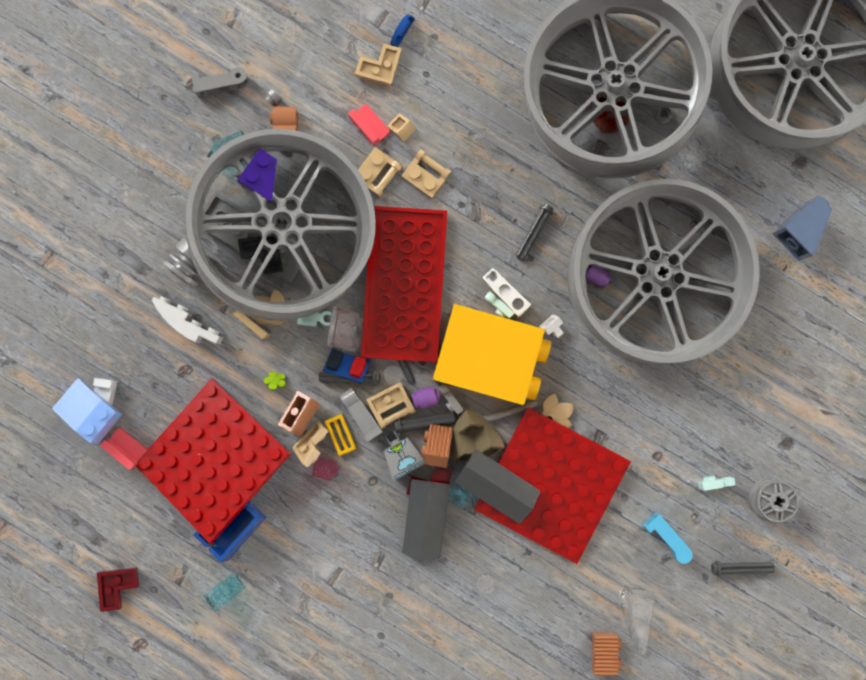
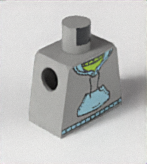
(402, 456)

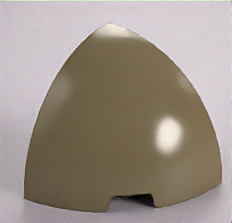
(473, 433)

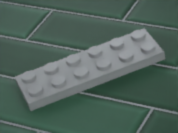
(220, 205)

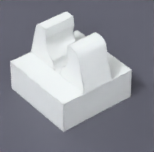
(552, 325)

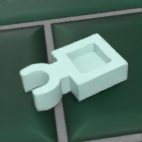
(501, 309)
(313, 320)
(711, 483)

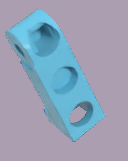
(681, 551)

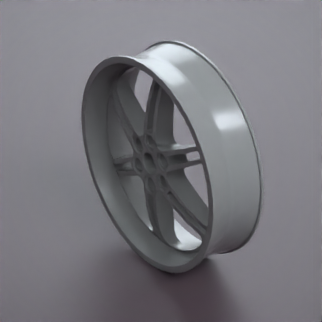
(671, 20)
(798, 60)
(328, 159)
(711, 209)

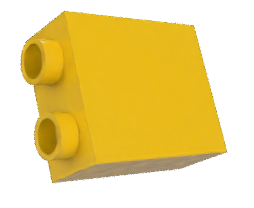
(491, 355)

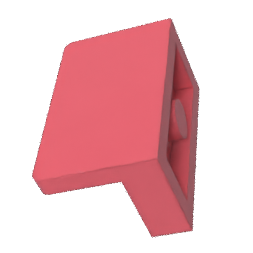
(369, 124)
(124, 448)

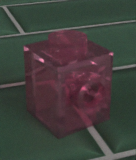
(325, 468)

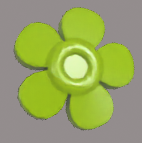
(275, 380)

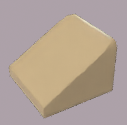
(401, 127)

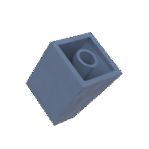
(804, 228)

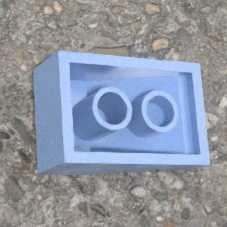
(87, 412)

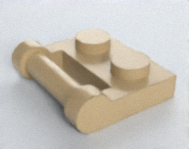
(374, 166)
(421, 178)
(388, 399)

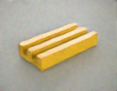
(333, 437)

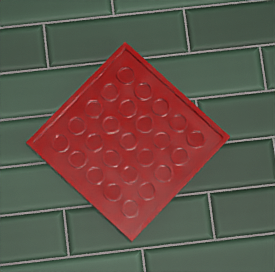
(212, 460)
(573, 481)

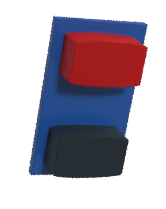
(346, 365)

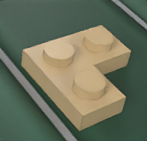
(382, 70)
(305, 447)

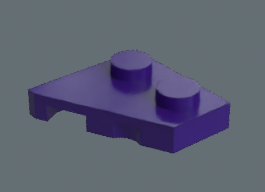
(260, 174)

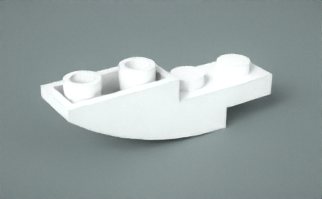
(179, 319)

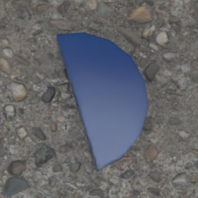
(401, 30)

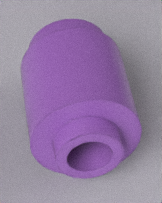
(597, 276)
(426, 397)

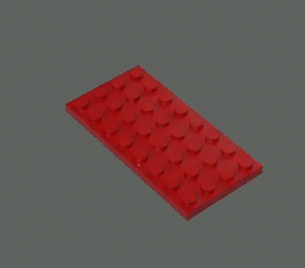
(404, 285)

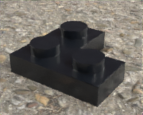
(248, 247)

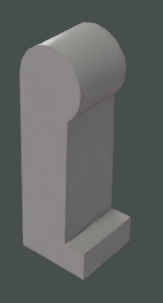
(219, 83)
(361, 414)

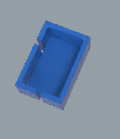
(235, 534)

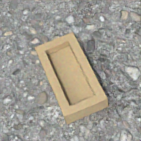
(250, 323)

